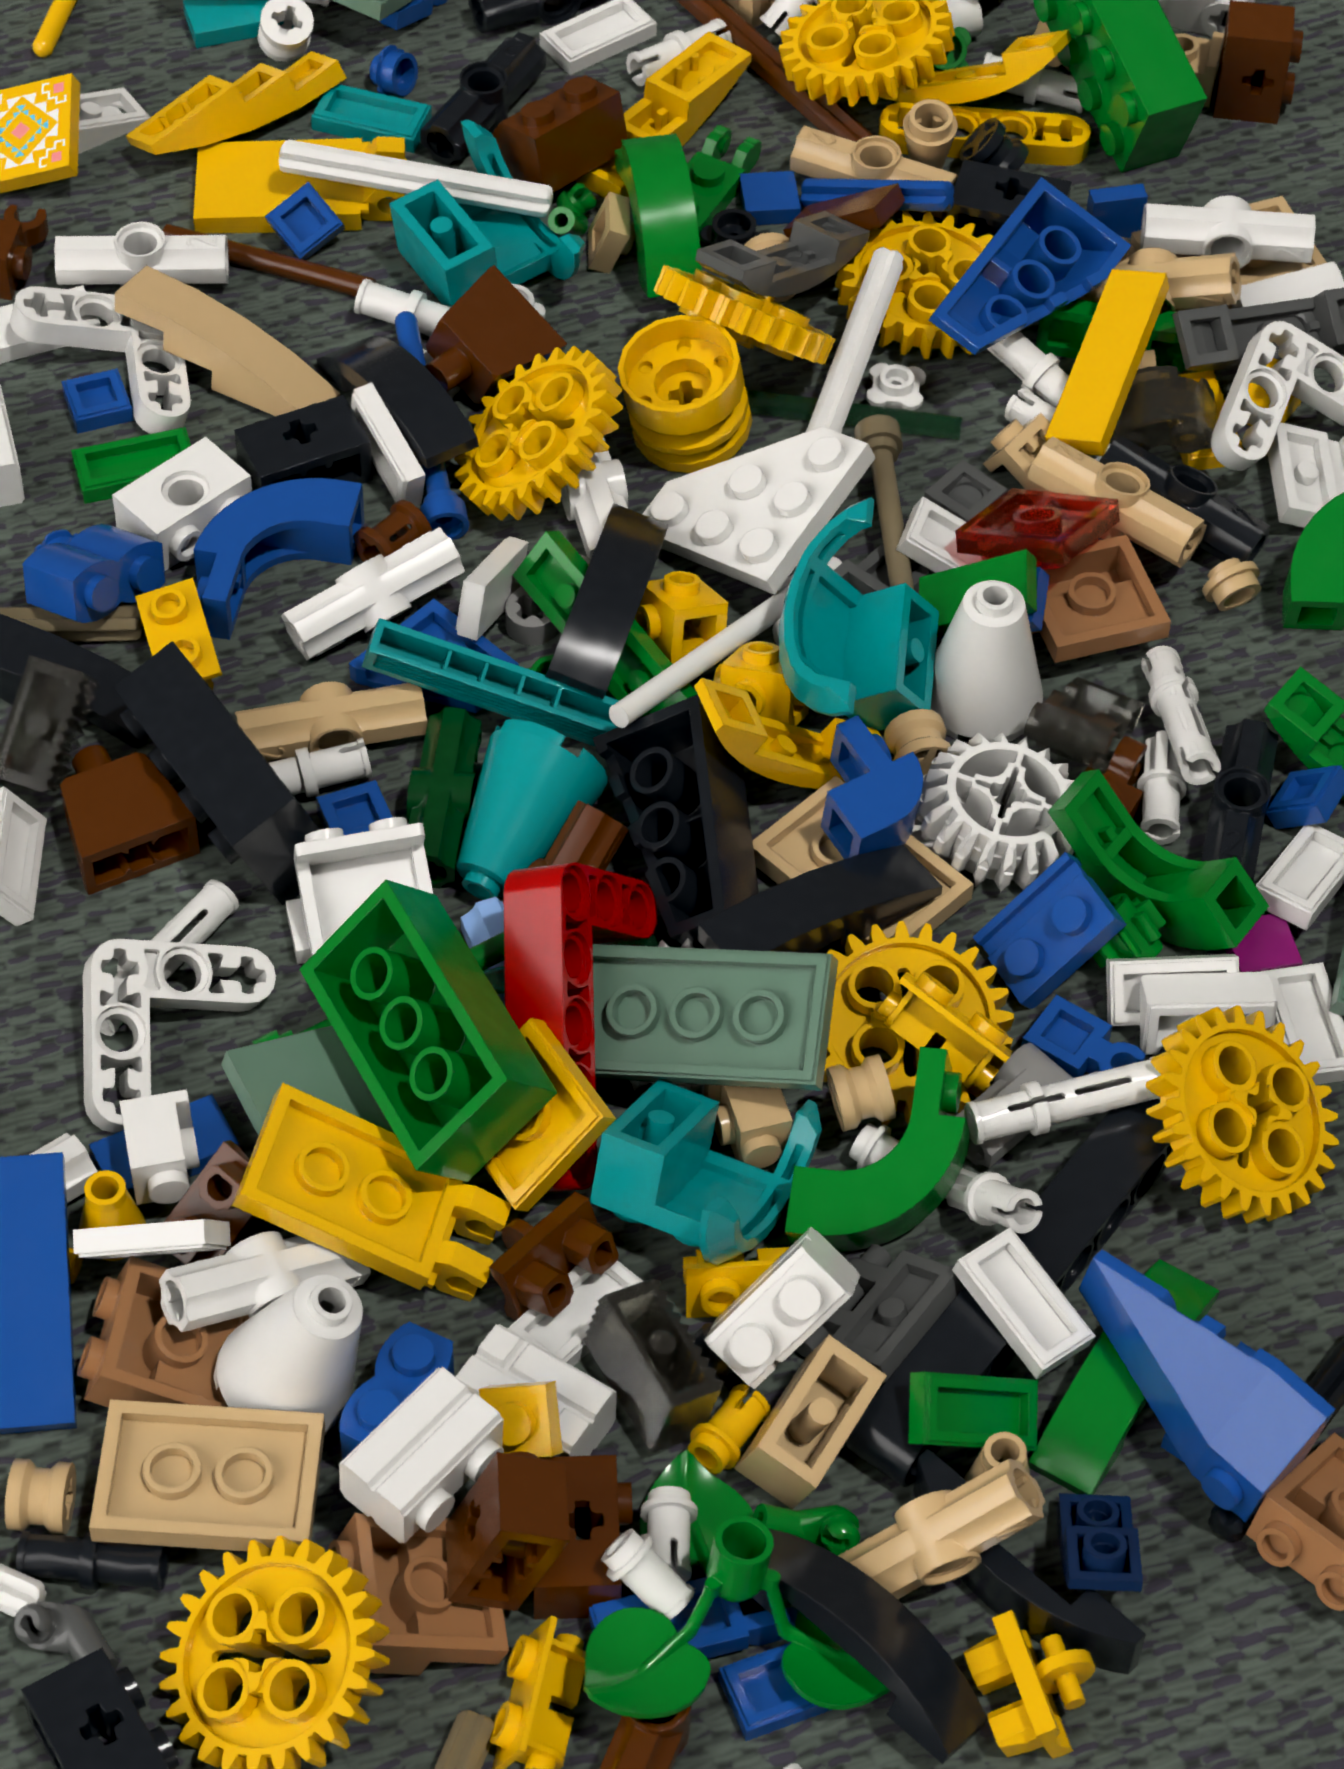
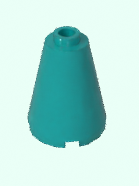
(522, 802)

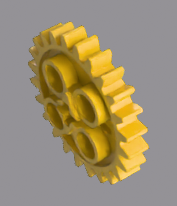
(865, 46)
(932, 265)
(745, 314)
(539, 433)
(858, 1024)
(1242, 1114)
(282, 1592)

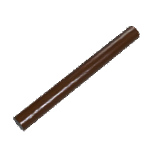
(285, 265)

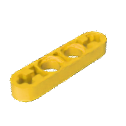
(1026, 123)

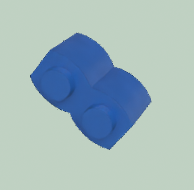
(93, 572)
(400, 1369)

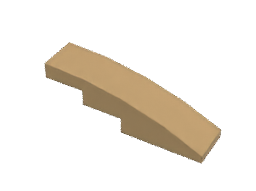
(241, 355)

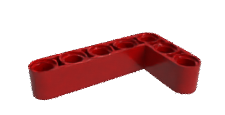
(548, 953)

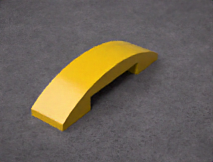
(971, 83)
(767, 745)

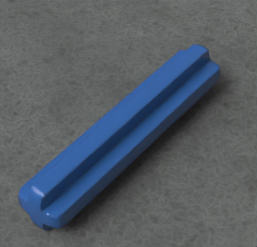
(918, 194)

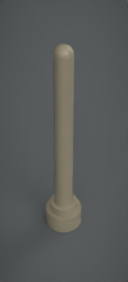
(886, 443)

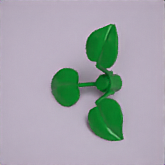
(650, 1671)

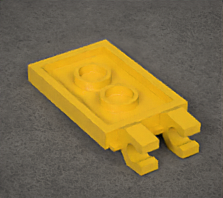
(244, 183)
(362, 1197)

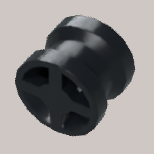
(992, 146)

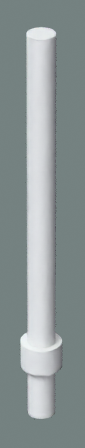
(701, 658)

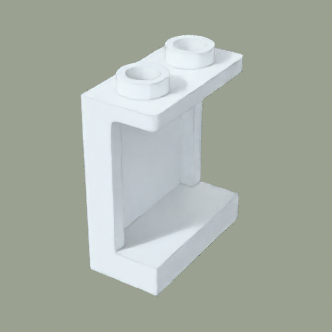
(344, 870)

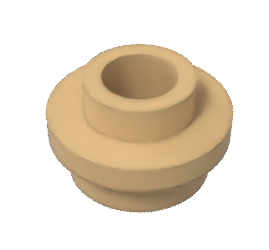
(1232, 583)

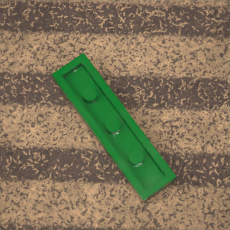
(553, 579)

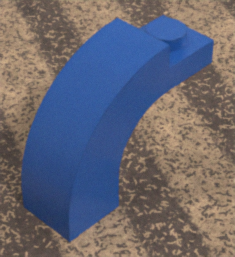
(268, 528)

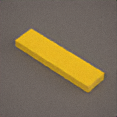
(1108, 360)

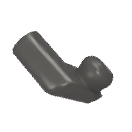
(60, 1630)

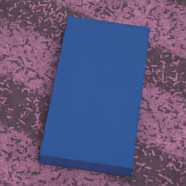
(35, 1297)

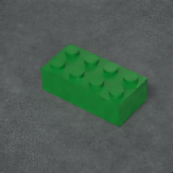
(1128, 76)
(427, 1031)

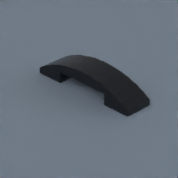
(412, 395)
(607, 601)
(1009, 1585)
(882, 1636)

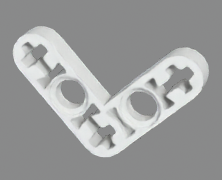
(136, 339)
(1287, 377)
(147, 989)

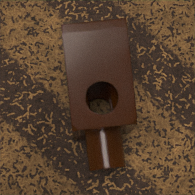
(488, 337)
(124, 818)

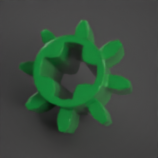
(1140, 934)

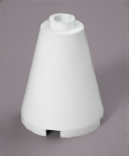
(987, 665)
(295, 1352)

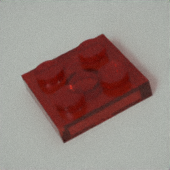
(1045, 523)

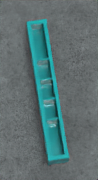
(486, 682)

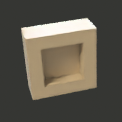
(610, 233)

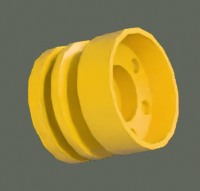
(685, 393)

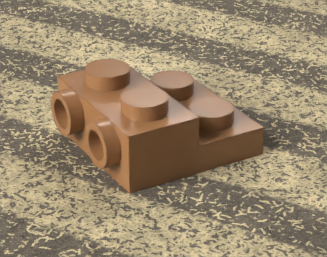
(1101, 603)
(143, 1354)
(1304, 1522)
(415, 1600)

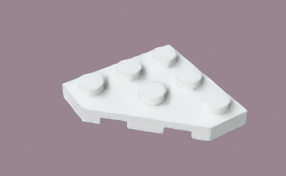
(761, 507)

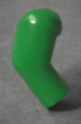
(571, 210)
(825, 1526)

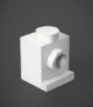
(160, 1145)

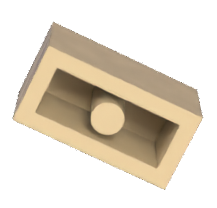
(810, 1422)

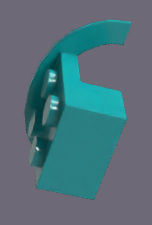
(457, 242)
(850, 648)
(662, 1173)

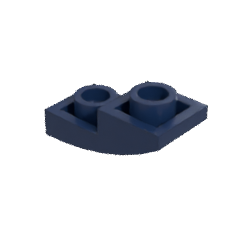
(1098, 1543)

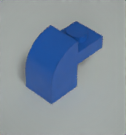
(879, 795)

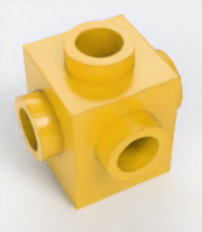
(681, 613)
(759, 672)

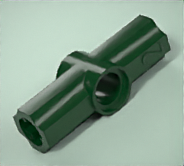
(445, 788)

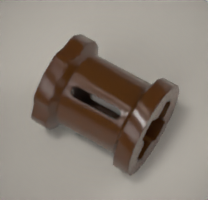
(396, 523)

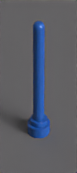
(441, 504)

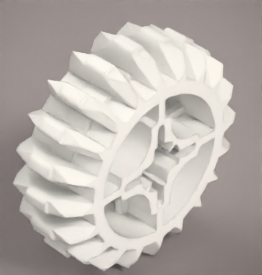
(963, 805)

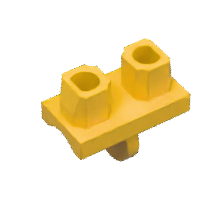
(1034, 1718)

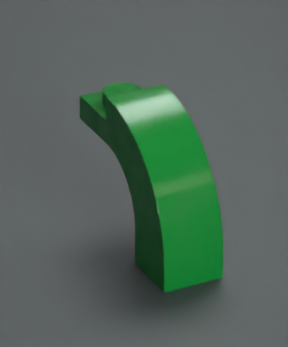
(660, 204)
(1316, 573)
(1201, 901)
(901, 1188)

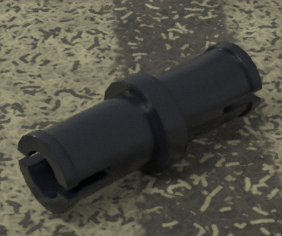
(92, 1561)

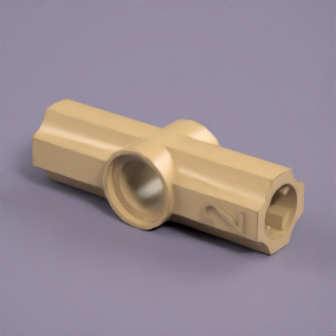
(872, 157)
(1192, 280)
(1143, 514)
(335, 716)
(946, 1530)

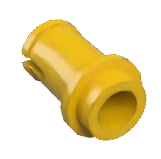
(721, 1438)

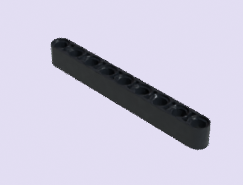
(1077, 1220)

